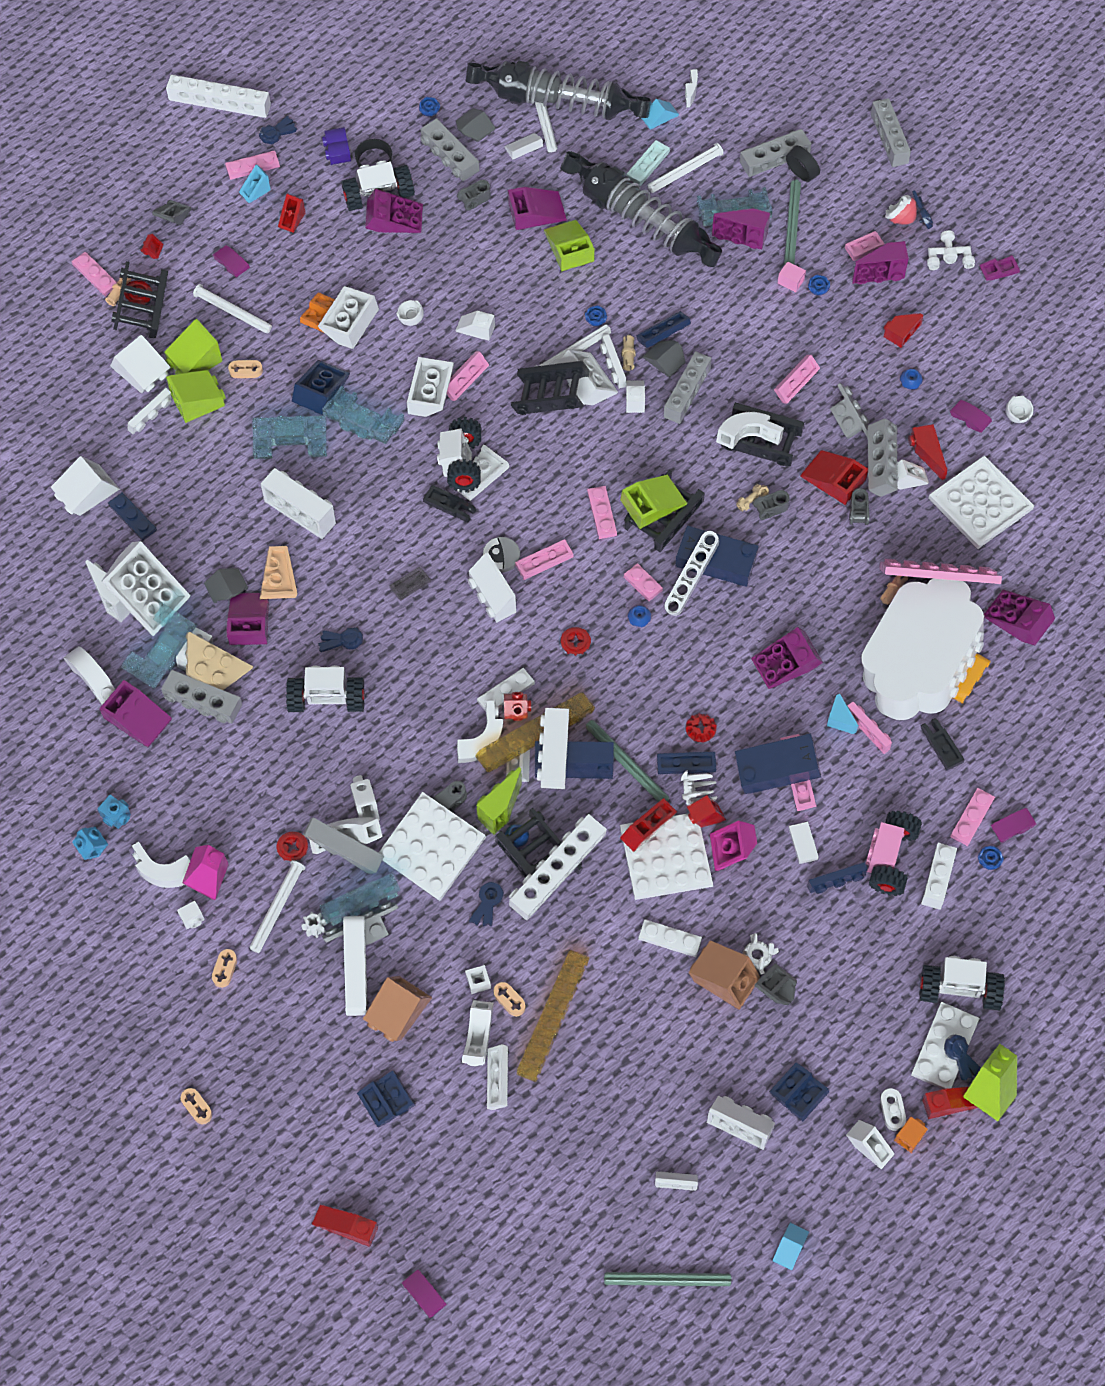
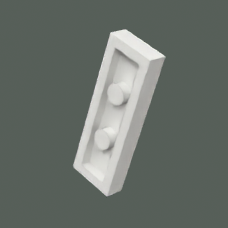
(613, 362)
(149, 411)
(516, 683)
(670, 938)
(497, 1077)

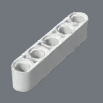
(692, 564)
(355, 965)

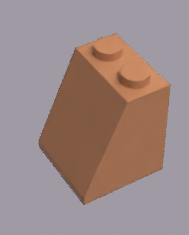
(725, 973)
(396, 1008)

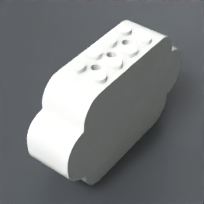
(923, 648)

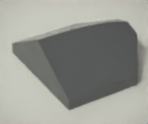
(475, 124)
(172, 212)
(666, 357)
(225, 584)
(777, 985)

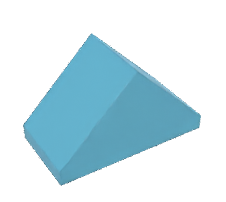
(660, 113)
(255, 185)
(841, 717)
(790, 1246)

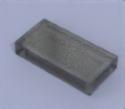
(410, 583)

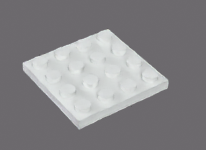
(981, 502)
(431, 846)
(669, 860)

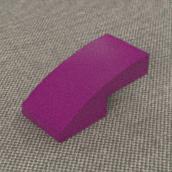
(231, 260)
(997, 269)
(974, 417)
(1013, 824)
(424, 1293)

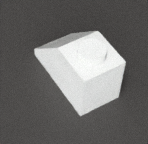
(477, 324)
(635, 396)
(910, 475)
(870, 1143)

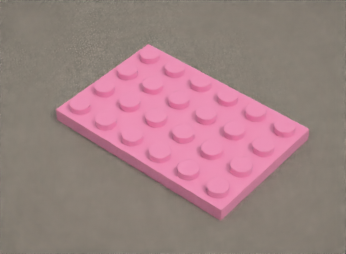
(946, 571)

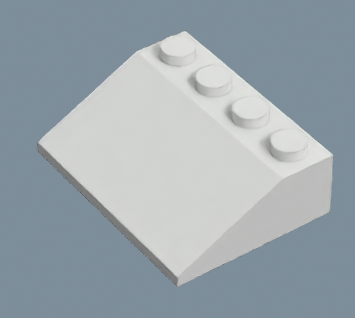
(144, 585)

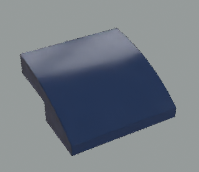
(799, 1091)
(386, 1099)

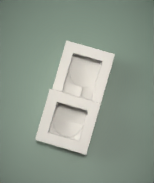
(690, 88)

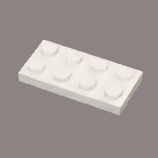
(933, 1064)

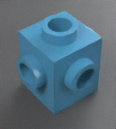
(114, 812)
(89, 843)

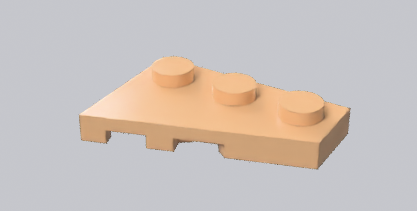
(278, 575)

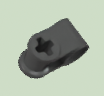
(475, 194)
(769, 506)
(859, 510)
(450, 799)

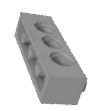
(890, 132)
(449, 149)
(772, 153)
(687, 387)
(882, 457)
(178, 682)

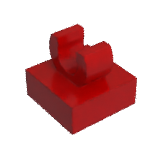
(152, 246)

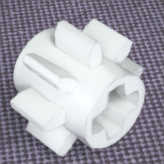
(314, 929)

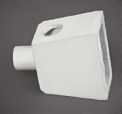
(364, 796)

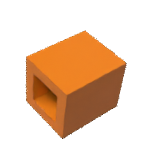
(911, 1134)

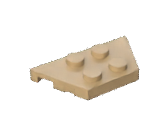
(212, 664)

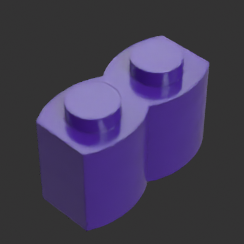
(337, 146)

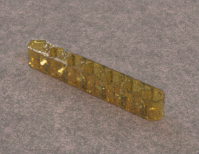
(524, 737)
(553, 1012)

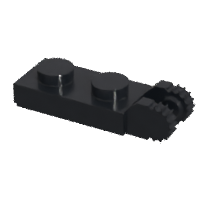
(448, 503)
(943, 745)

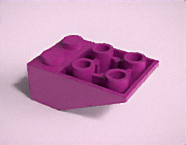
(535, 207)
(393, 213)
(742, 227)
(882, 264)
(1020, 616)
(248, 620)
(787, 658)
(135, 714)

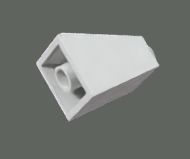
(140, 365)
(83, 486)

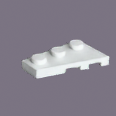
(491, 468)

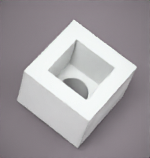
(191, 915)
(478, 973)

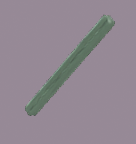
(792, 222)
(625, 760)
(667, 1279)

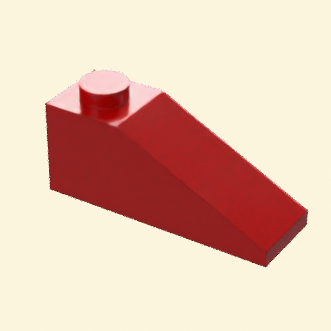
(928, 448)
(648, 824)
(946, 1102)
(346, 1224)

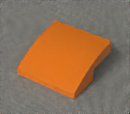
(317, 309)

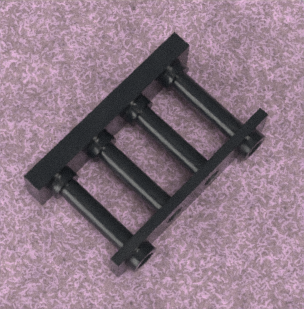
(153, 310)
(546, 374)
(791, 427)
(671, 526)
(519, 857)

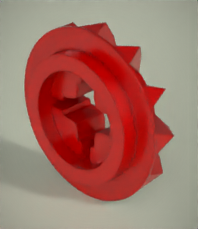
(135, 298)
(582, 636)
(695, 733)
(291, 838)

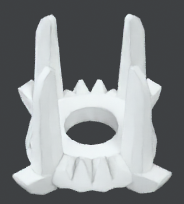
(689, 787)
(767, 952)

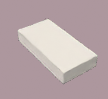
(803, 842)

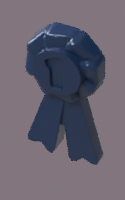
(271, 134)
(925, 214)
(349, 639)
(490, 895)
(956, 1049)

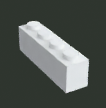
(554, 748)

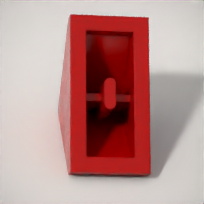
(292, 213)

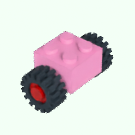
(885, 849)

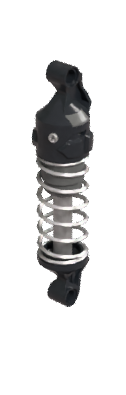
(526, 84)
(612, 191)

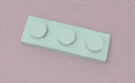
(648, 162)

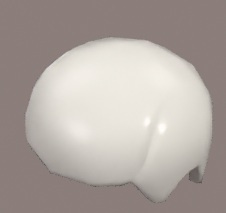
(411, 310)
(1019, 409)

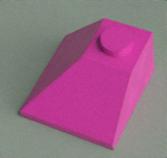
(732, 844)
(206, 871)

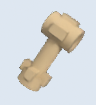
(758, 491)

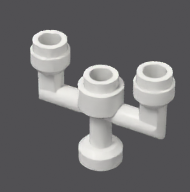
(949, 253)

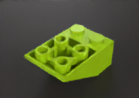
(570, 245)
(651, 500)
(497, 806)

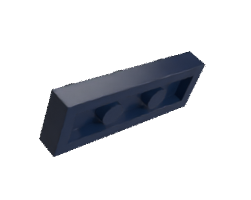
(663, 329)
(132, 516)
(680, 762)
(837, 878)

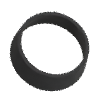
(372, 144)
(812, 168)

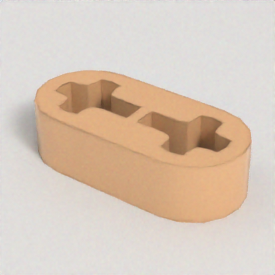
(245, 369)
(220, 966)
(512, 995)
(192, 1109)

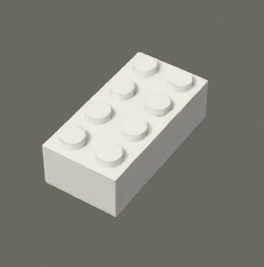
(298, 503)

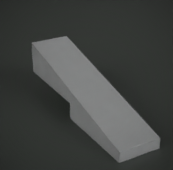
(343, 845)

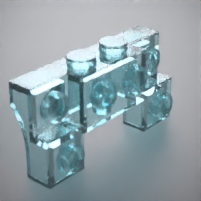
(709, 207)
(360, 419)
(289, 431)
(164, 650)
(364, 896)

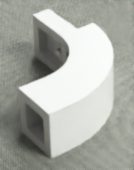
(748, 425)
(91, 673)
(469, 747)
(360, 829)
(158, 874)
(478, 1033)

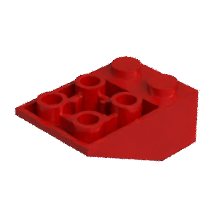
(835, 475)

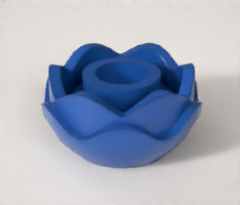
(429, 106)
(819, 280)
(596, 311)
(911, 383)
(638, 621)
(522, 840)
(994, 853)

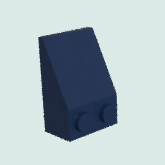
(318, 386)

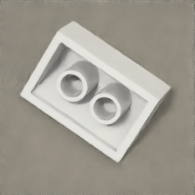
(349, 316)
(429, 386)
(596, 386)
(492, 588)
(740, 1121)

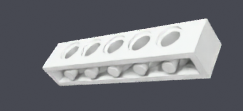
(218, 96)
(528, 906)

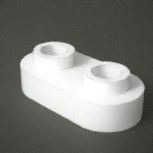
(893, 1110)

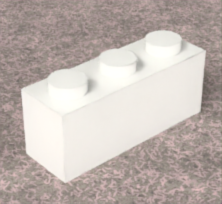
(939, 876)

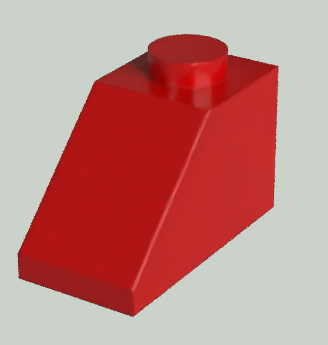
(902, 328)
(705, 812)

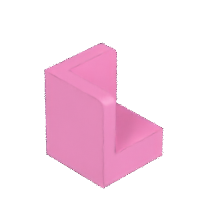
(791, 276)

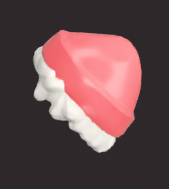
(903, 212)

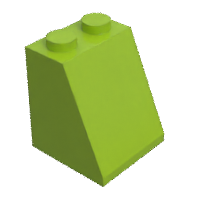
(193, 350)
(195, 393)
(995, 1083)

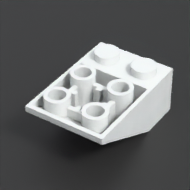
(109, 600)

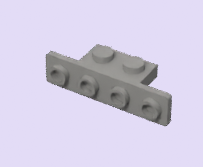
(848, 414)
(374, 925)

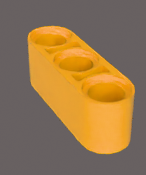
(973, 675)

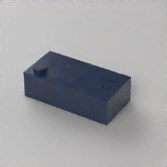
(730, 562)
(585, 759)
(778, 764)

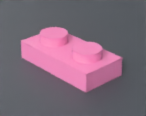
(864, 245)
(643, 582)

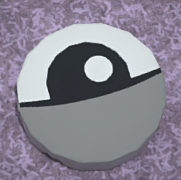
(503, 553)

